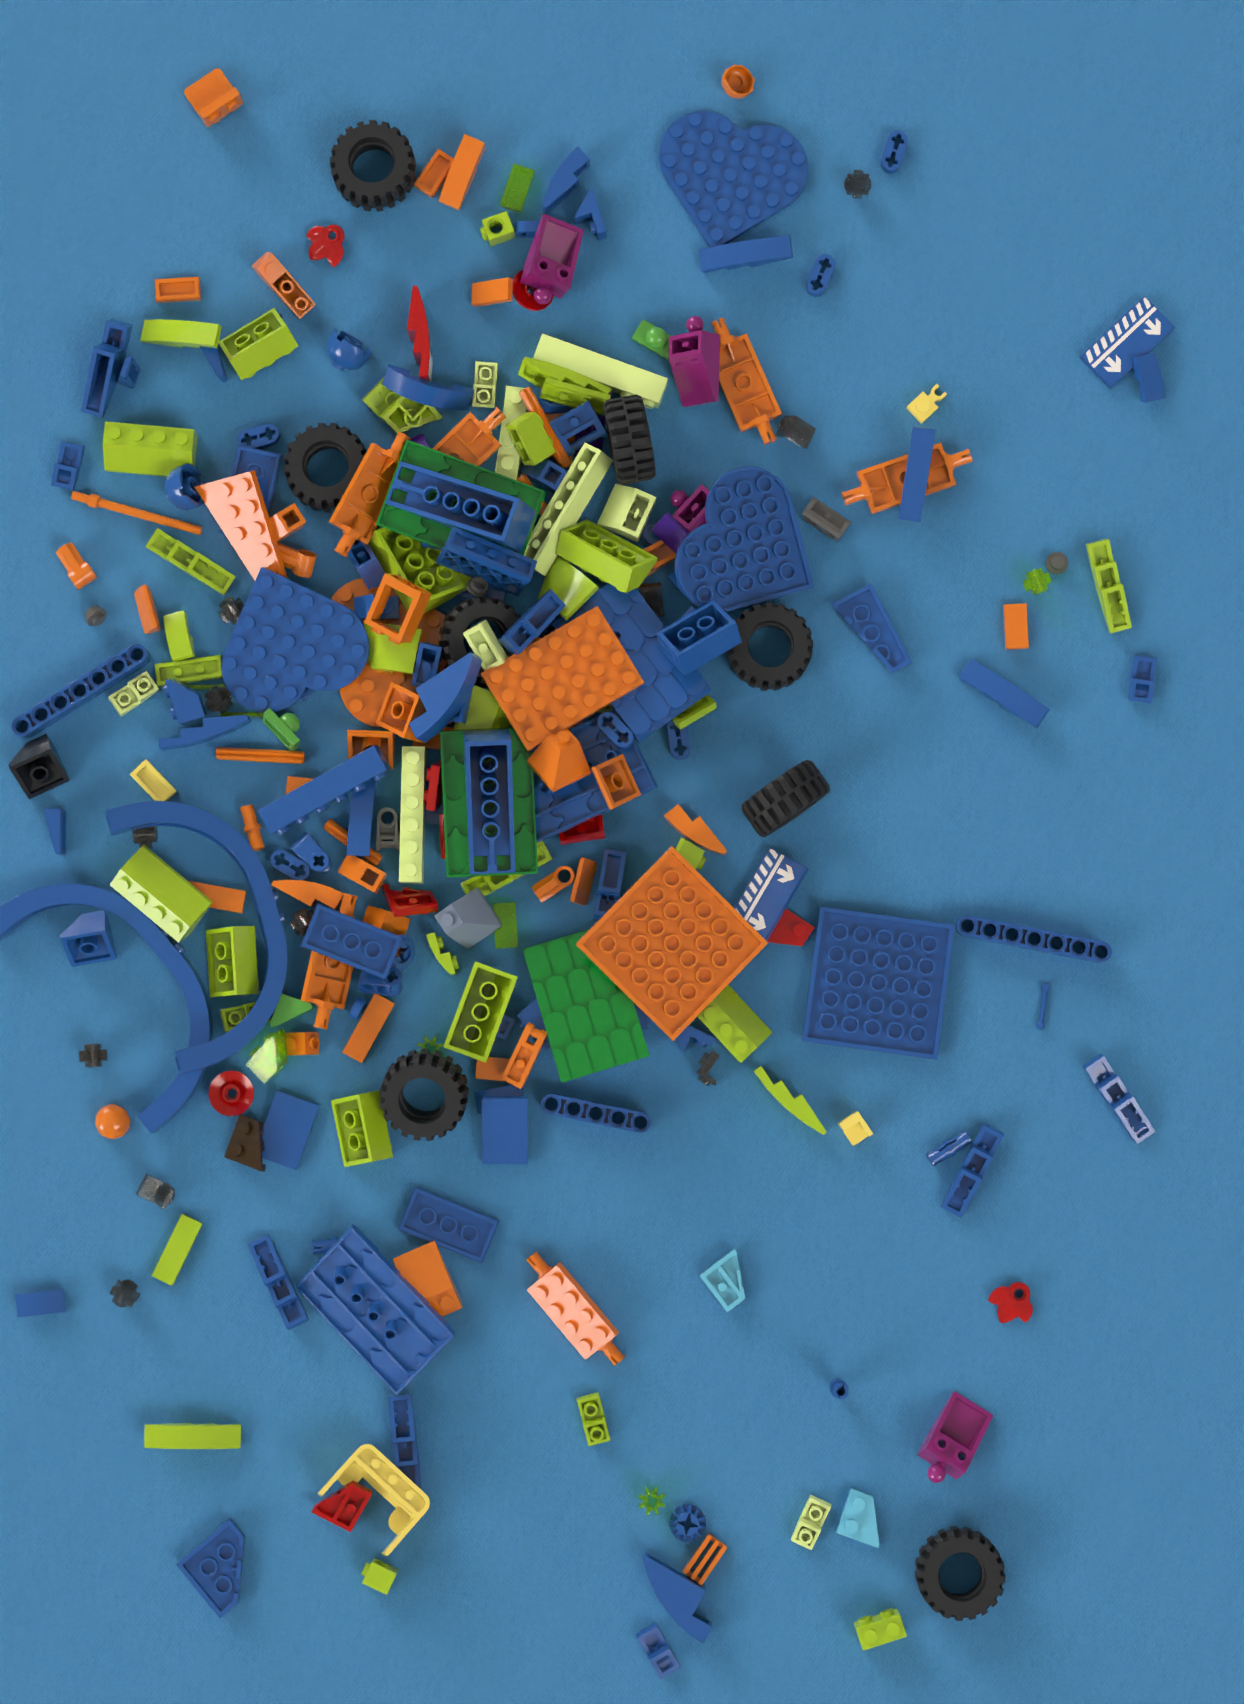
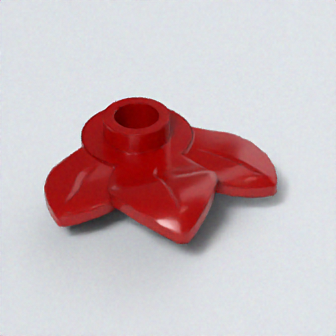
(323, 246)
(1012, 1306)

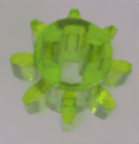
(1037, 581)
(432, 1043)
(649, 1507)

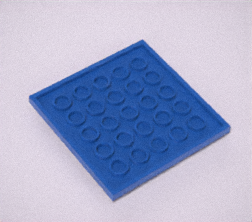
(878, 983)

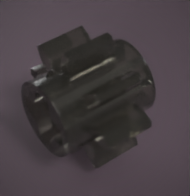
(857, 184)
(231, 609)
(218, 699)
(145, 836)
(301, 921)
(93, 1055)
(124, 1293)

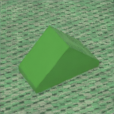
(289, 1008)

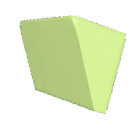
(485, 645)

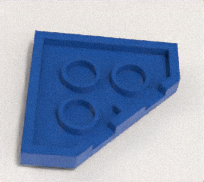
(217, 1567)

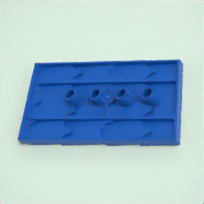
(665, 688)
(583, 798)
(375, 1309)

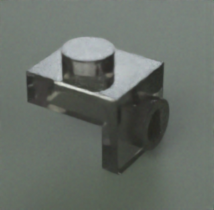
(796, 431)
(653, 596)
(706, 1063)
(156, 1191)

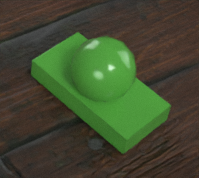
(653, 339)
(283, 727)

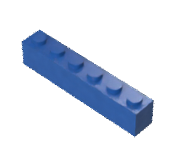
(324, 789)

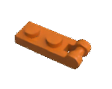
(524, 1056)

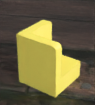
(855, 1128)

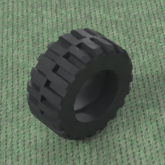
(367, 138)
(629, 439)
(305, 448)
(465, 614)
(800, 653)
(785, 798)
(420, 1122)
(969, 1603)

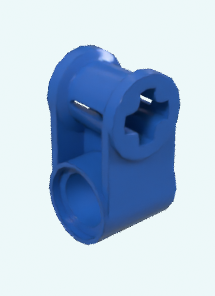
(310, 851)
(375, 985)

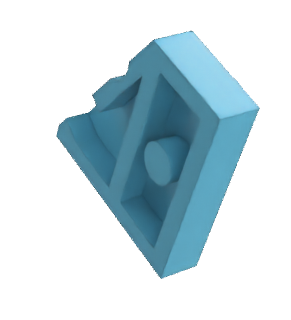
(725, 1281)
(859, 1518)

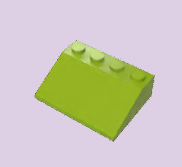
(416, 564)

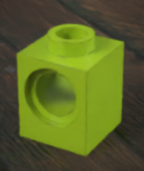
(501, 220)
(379, 1575)

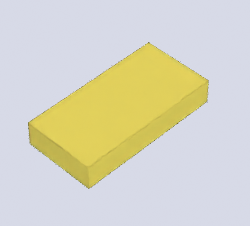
(153, 782)

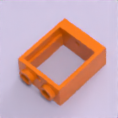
(413, 616)

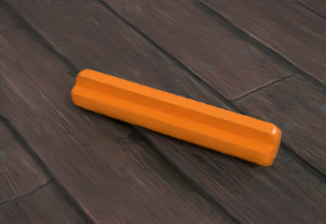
(342, 835)

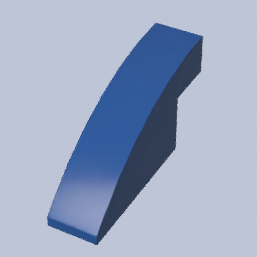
(105, 367)
(445, 696)
(679, 1596)

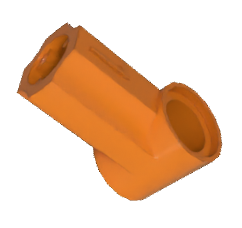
(300, 560)
(78, 569)
(551, 884)

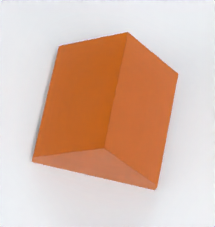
(363, 739)
(615, 781)
(385, 920)

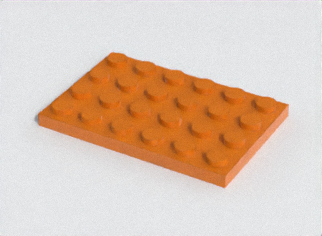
(562, 678)

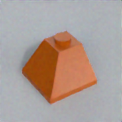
(399, 710)
(559, 760)

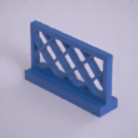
(485, 553)

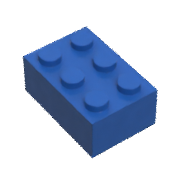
(699, 637)

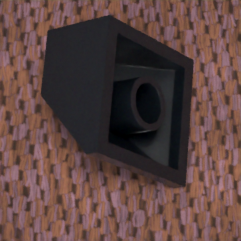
(38, 767)

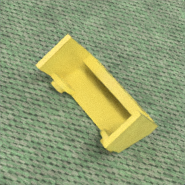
(391, 1483)

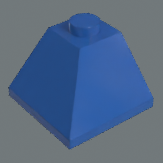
(89, 939)

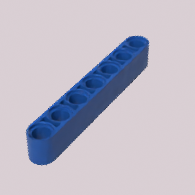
(69, 691)
(1044, 939)

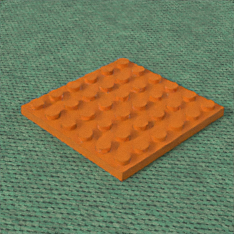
(671, 943)

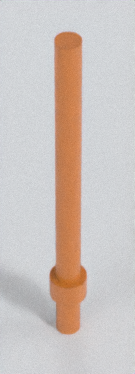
(96, 501)

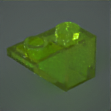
(269, 1058)

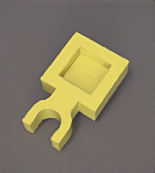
(924, 405)

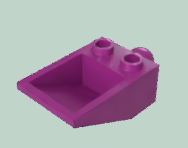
(552, 259)
(695, 363)
(690, 507)
(954, 1438)

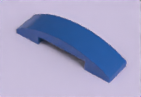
(425, 391)

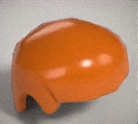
(737, 82)
(112, 1121)

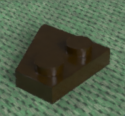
(247, 1143)

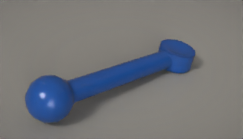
(1045, 988)

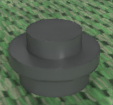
(1056, 563)
(477, 587)
(95, 616)

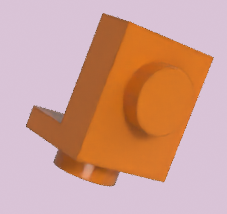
(302, 1043)

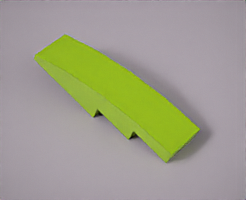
(180, 333)
(537, 371)
(190, 561)
(1108, 586)
(490, 884)
(797, 1106)
(192, 1436)

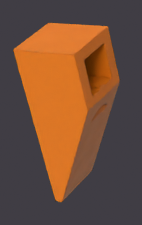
(283, 284)

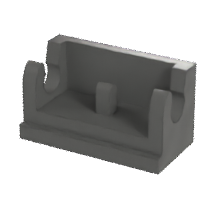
(825, 519)

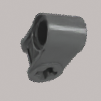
(387, 831)

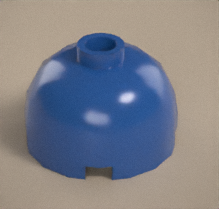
(346, 351)
(181, 487)

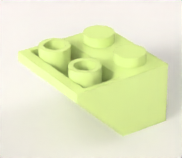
(627, 511)

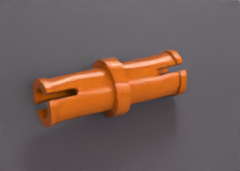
(252, 827)

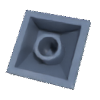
(469, 919)

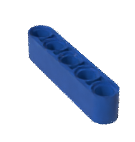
(606, 1119)

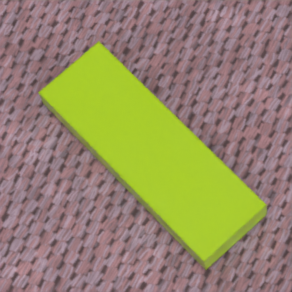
(572, 395)
(190, 670)
(177, 1249)

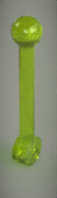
(204, 686)
(250, 714)

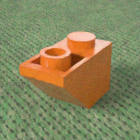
(287, 522)
(362, 873)

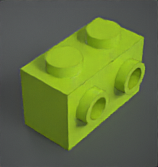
(530, 438)
(880, 1628)

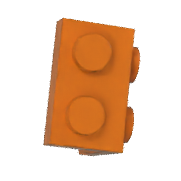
(213, 97)

